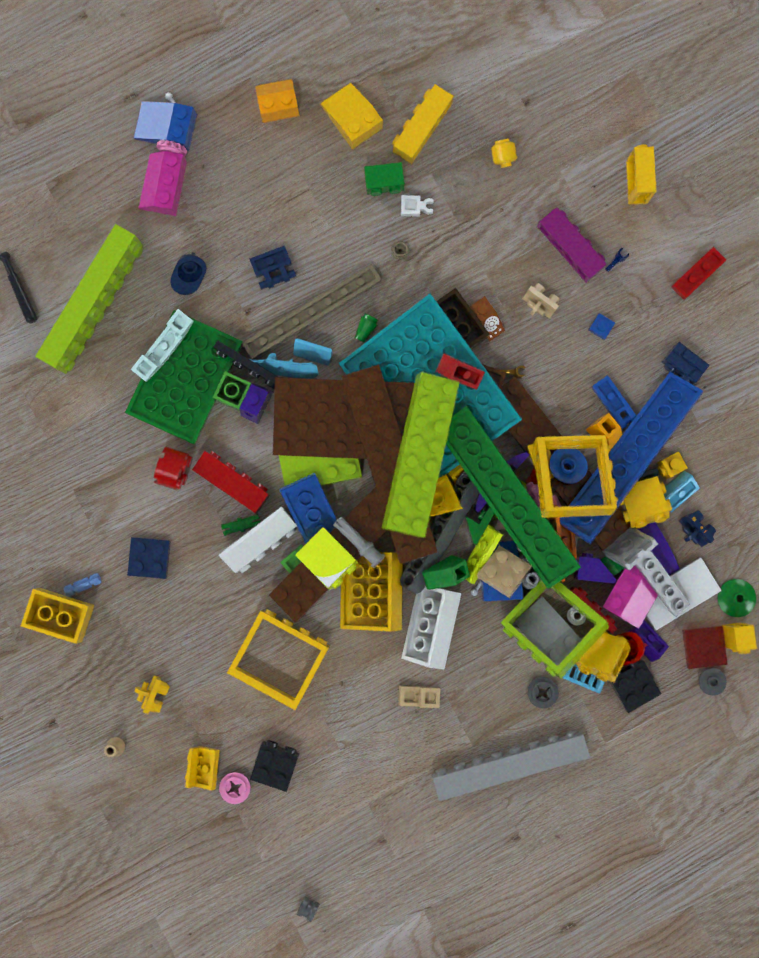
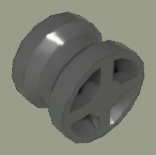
(307, 909)

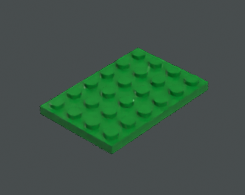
(183, 389)

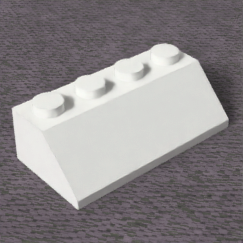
(258, 540)
(431, 627)

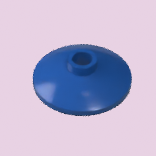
(574, 460)

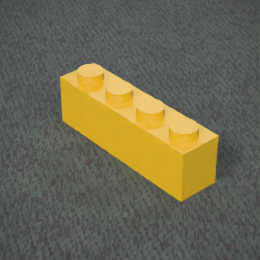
(422, 124)

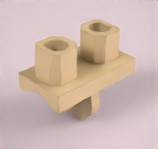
(539, 302)

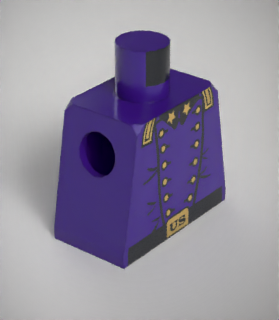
(255, 402)

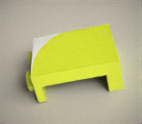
(327, 559)

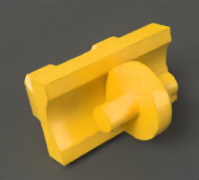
(149, 702)

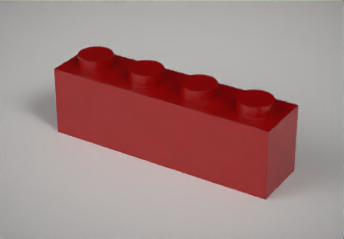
(231, 482)

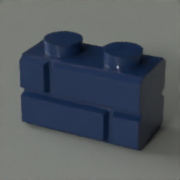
(685, 363)

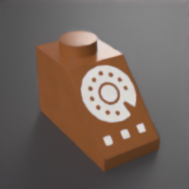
(488, 318)

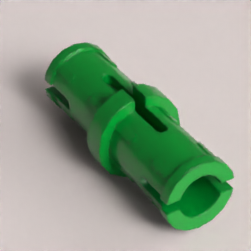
(240, 524)

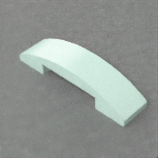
(164, 346)

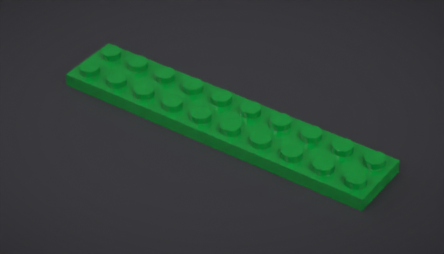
(509, 499)

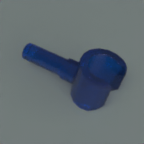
(618, 258)

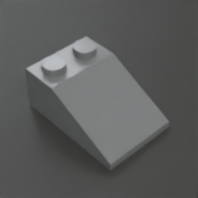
(548, 631)

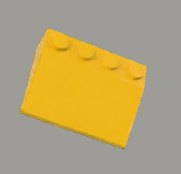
(373, 596)

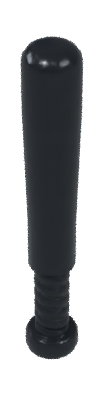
(21, 296)

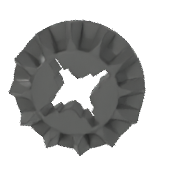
(552, 692)

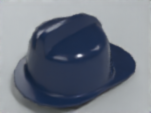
(188, 274)

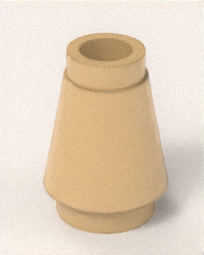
(118, 746)

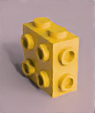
(646, 503)
(605, 657)

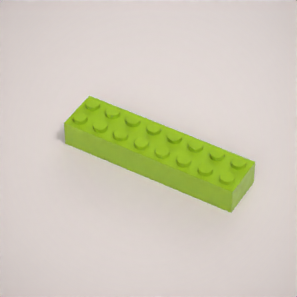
(90, 299)
(420, 455)

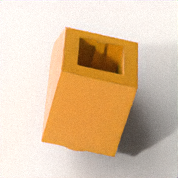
(606, 426)

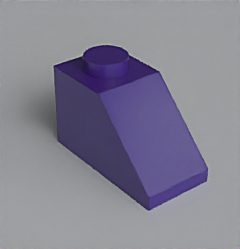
(592, 570)

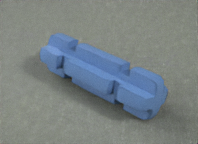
(82, 584)

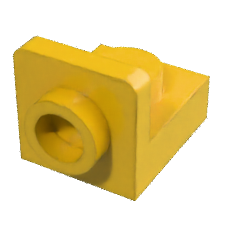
(671, 465)

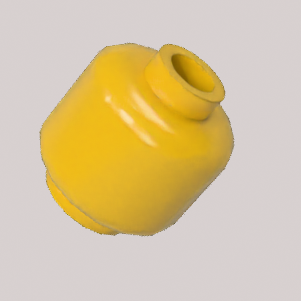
(504, 153)

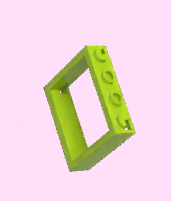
(600, 627)

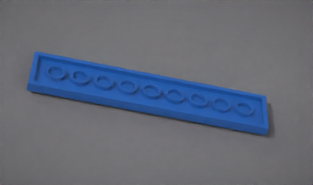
(635, 451)

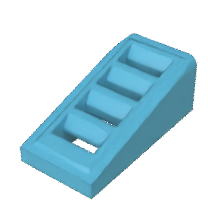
(599, 684)

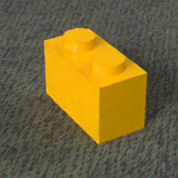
(739, 637)

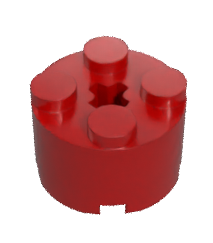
(172, 468)

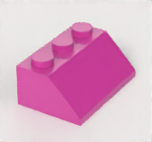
(163, 182)
(631, 597)

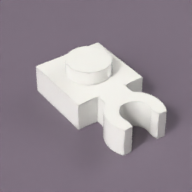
(412, 205)

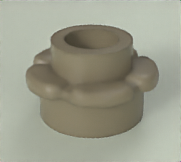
(400, 245)

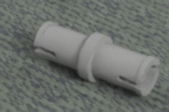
(530, 581)

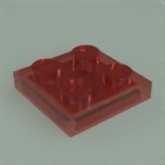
(704, 647)

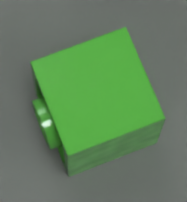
(231, 391)

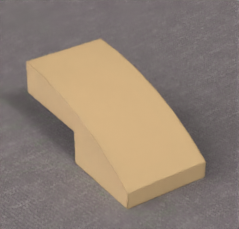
(419, 696)

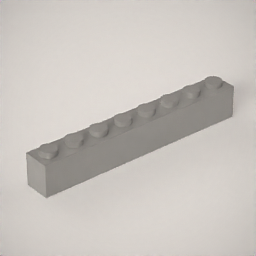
(511, 765)

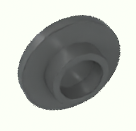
(712, 681)

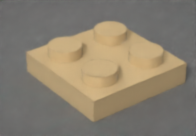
(504, 571)

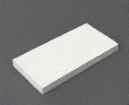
(694, 583)

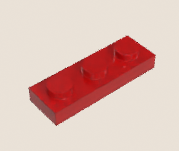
(698, 273)
(580, 593)

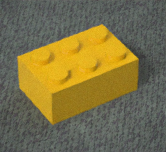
(57, 615)

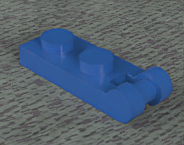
(614, 401)

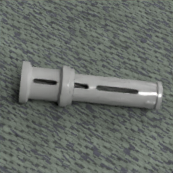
(365, 548)

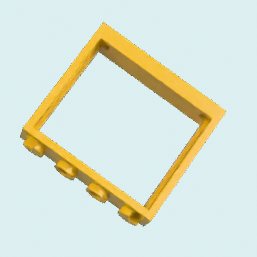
(605, 467)
(263, 686)

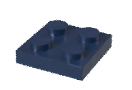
(148, 558)

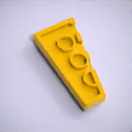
(445, 498)

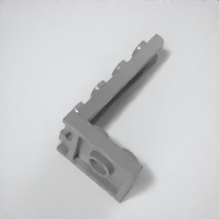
(635, 549)

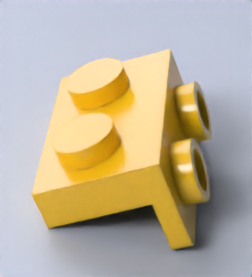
(202, 768)

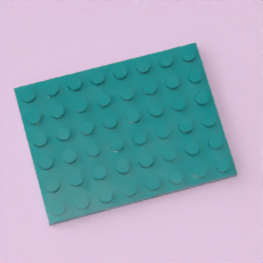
(416, 345)

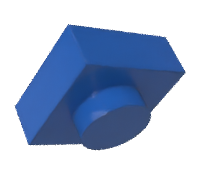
(601, 326)

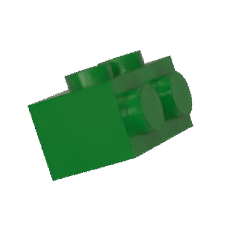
(384, 179)

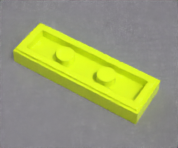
(482, 552)

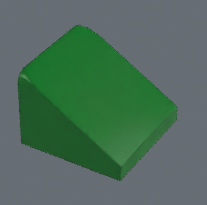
(612, 566)

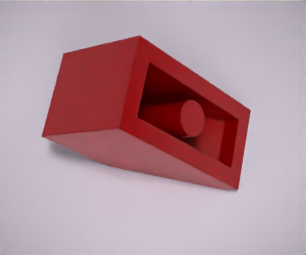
(460, 371)

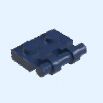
(270, 262)

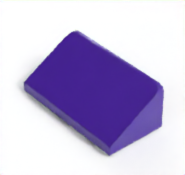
(655, 644)

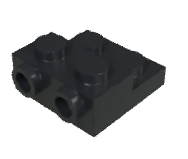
(635, 686)
(274, 765)

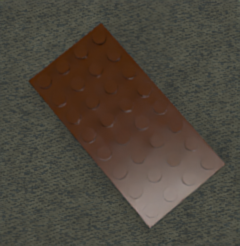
(318, 421)

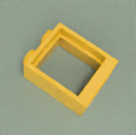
(641, 174)

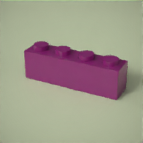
(571, 244)

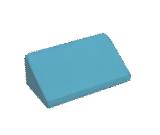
(312, 352)
(680, 489)

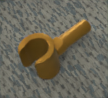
(515, 371)

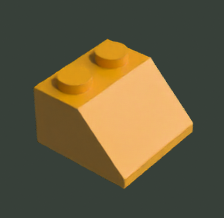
(277, 100)

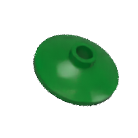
(729, 593)

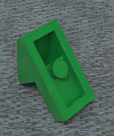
(477, 529)

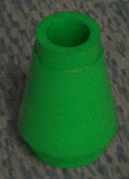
(366, 327)

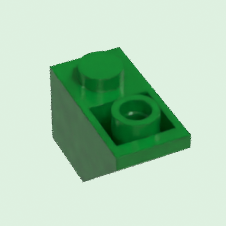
(446, 573)

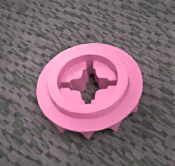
(171, 146)
(233, 797)

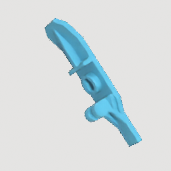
(288, 369)

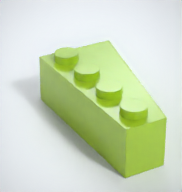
(327, 469)

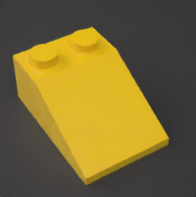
(352, 115)

